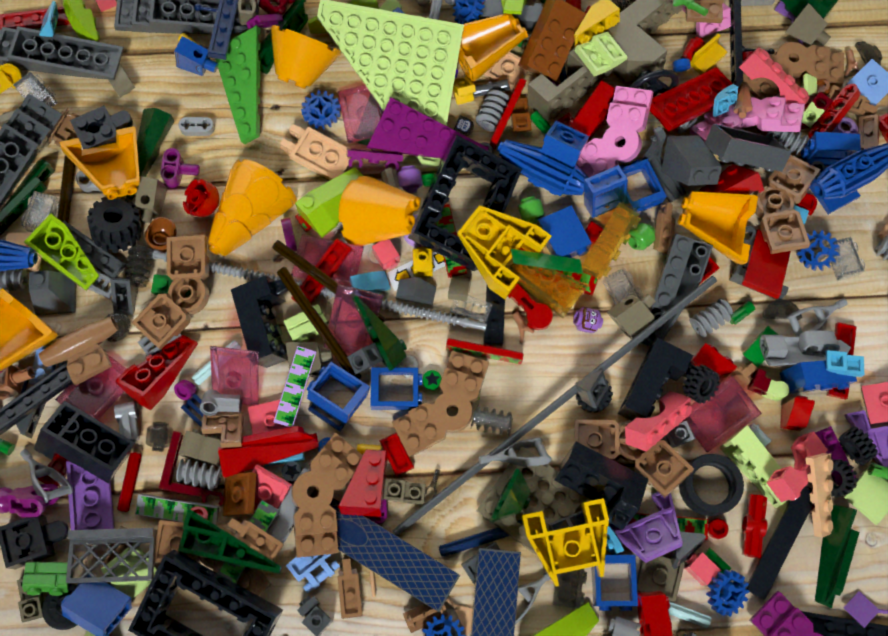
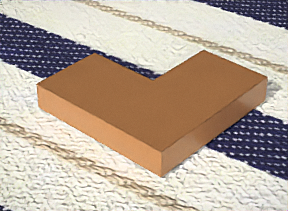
(228, 424)

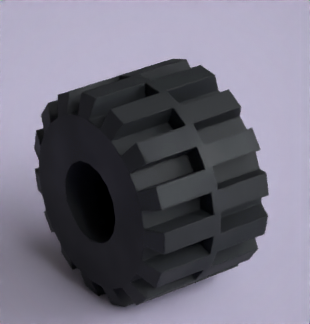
(114, 224)

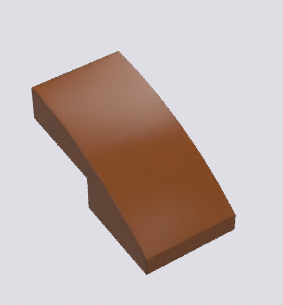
(521, 117)

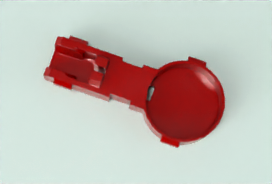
(540, 315)

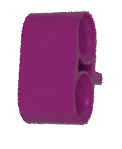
(176, 168)

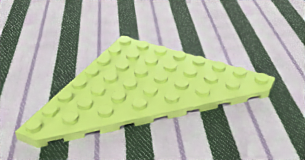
(398, 56)

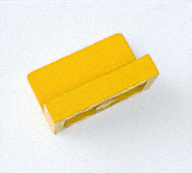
(708, 55)

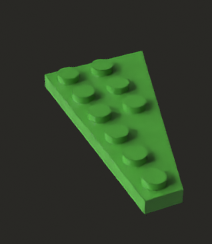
(241, 83)

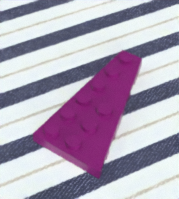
(412, 133)

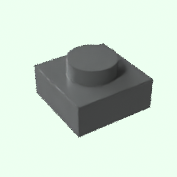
(307, 605)

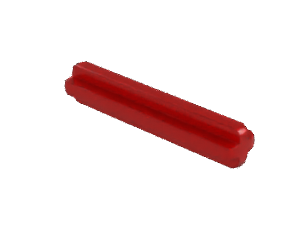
(129, 482)

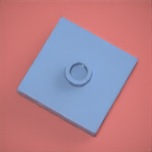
(872, 82)

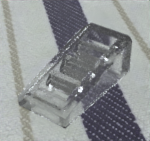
(468, 313)

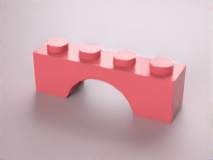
(762, 66)
(646, 432)
(790, 481)

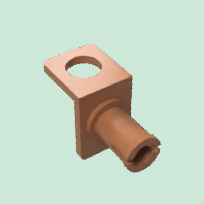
(13, 380)

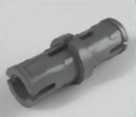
(481, 90)

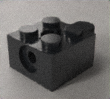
(107, 126)
(30, 540)

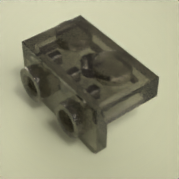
(569, 591)

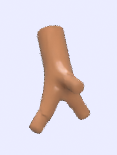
(852, 63)
(521, 325)

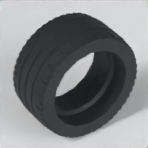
(734, 480)

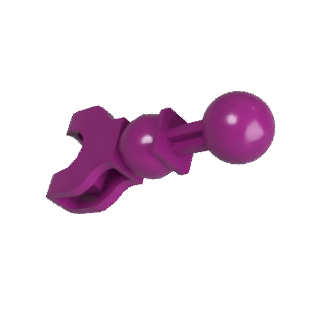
(25, 500)

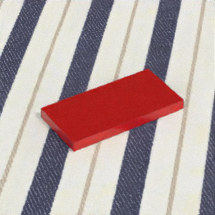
(765, 270)

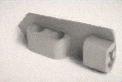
(806, 348)

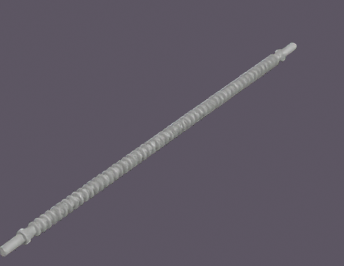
(464, 322)

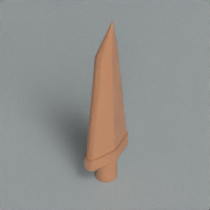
(743, 102)

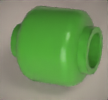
(531, 209)
(642, 236)

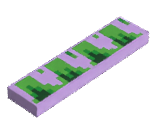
(294, 387)

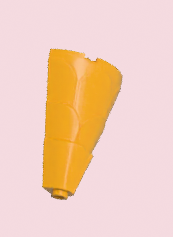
(248, 204)

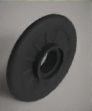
(52, 612)

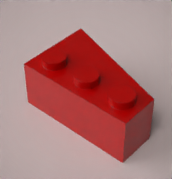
(594, 110)
(736, 181)
(367, 486)
(654, 614)

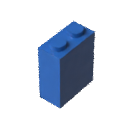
(567, 233)
(96, 607)

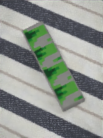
(171, 508)

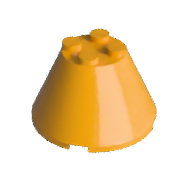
(300, 57)

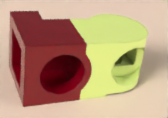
(816, 109)
(768, 387)

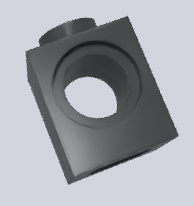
(365, 358)
(317, 621)

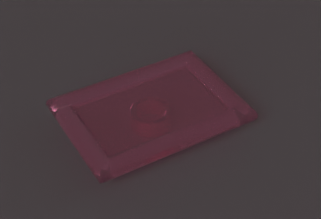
(359, 113)
(314, 248)
(346, 321)
(235, 373)
(96, 393)
(722, 415)

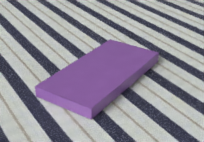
(91, 500)

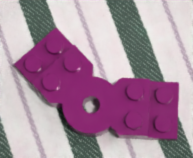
(781, 618)

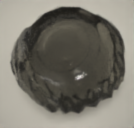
(124, 325)

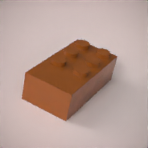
(551, 39)

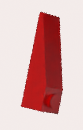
(153, 377)

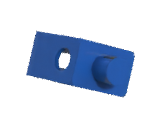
(193, 57)

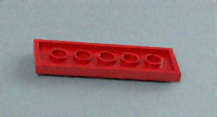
(689, 99)

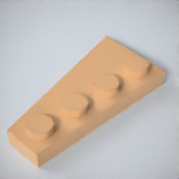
(820, 476)

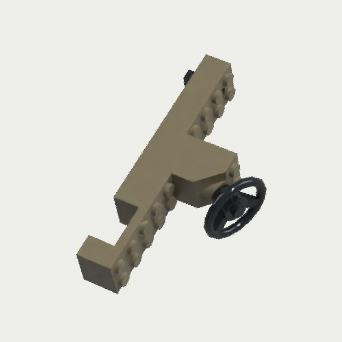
(642, 66)

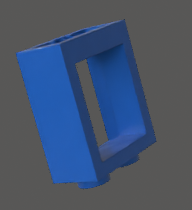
(830, 147)
(610, 179)
(658, 193)
(346, 379)
(375, 404)
(596, 584)

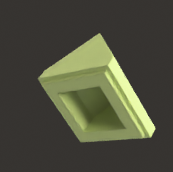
(809, 83)

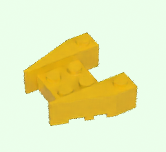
(572, 546)

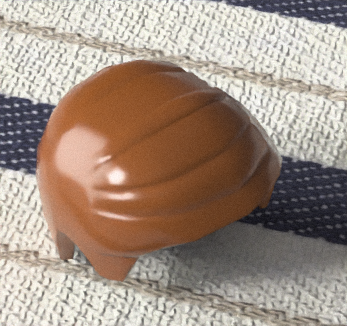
(158, 231)

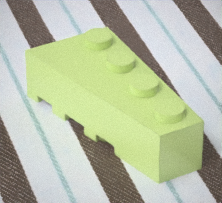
(752, 461)

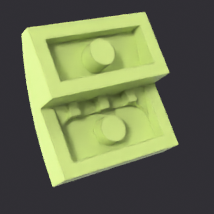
(601, 54)
(870, 496)
(130, 588)

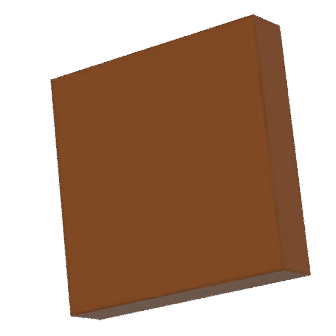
(239, 494)

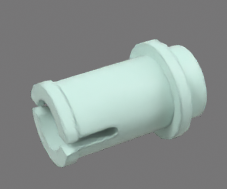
(764, 439)

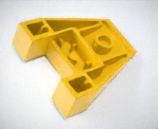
(489, 241)

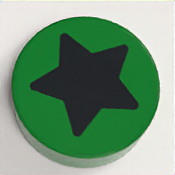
(431, 380)

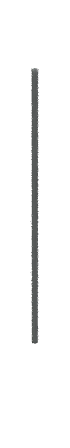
(553, 406)

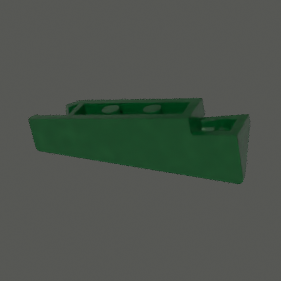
(294, 20)
(19, 200)
(836, 555)

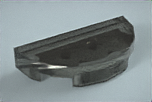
(868, 52)
(780, 310)

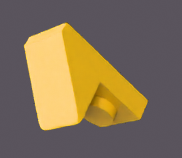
(463, 90)

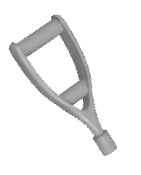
(822, 317)
(520, 461)
(39, 470)
(528, 595)

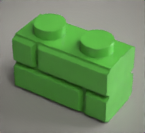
(45, 578)

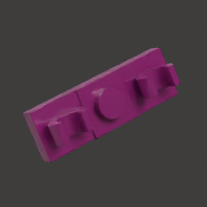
(374, 157)
(834, 448)

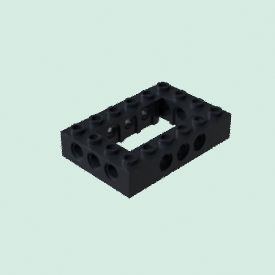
(478, 161)
(183, 572)

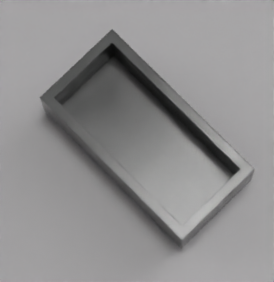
(747, 148)

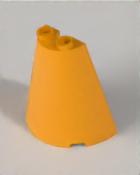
(487, 42)
(110, 166)
(375, 211)
(720, 221)
(20, 331)

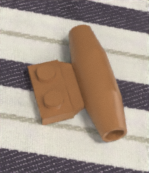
(82, 350)

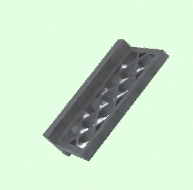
(107, 537)

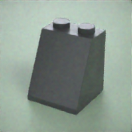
(690, 161)

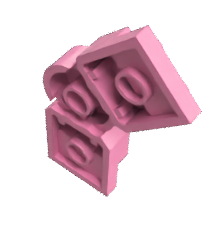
(767, 114)
(626, 119)

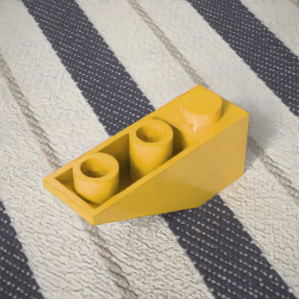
(597, 20)

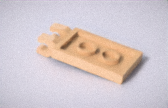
(316, 152)

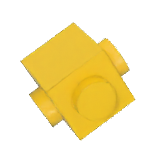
(422, 262)

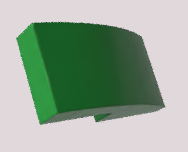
(753, 352)

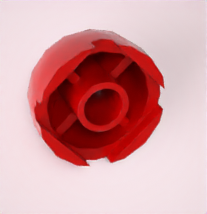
(201, 198)

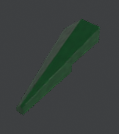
(152, 131)
(209, 541)

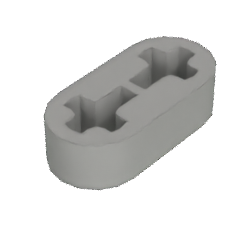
(196, 126)

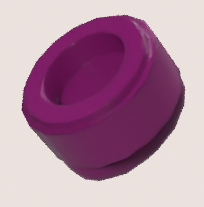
(185, 389)

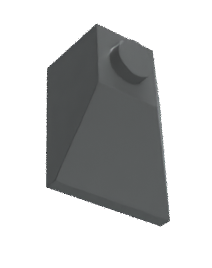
(52, 293)

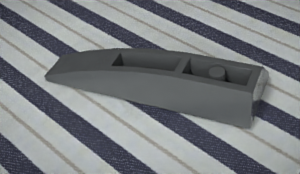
(679, 277)

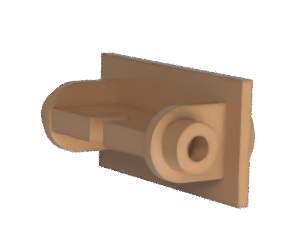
(59, 133)
(420, 615)

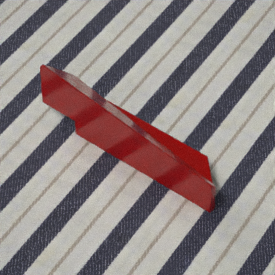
(265, 449)

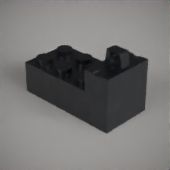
(258, 317)
(659, 365)
(83, 442)
(600, 478)

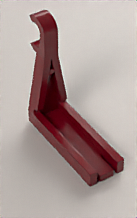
(168, 472)

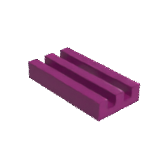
(264, 21)

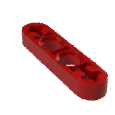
(848, 97)

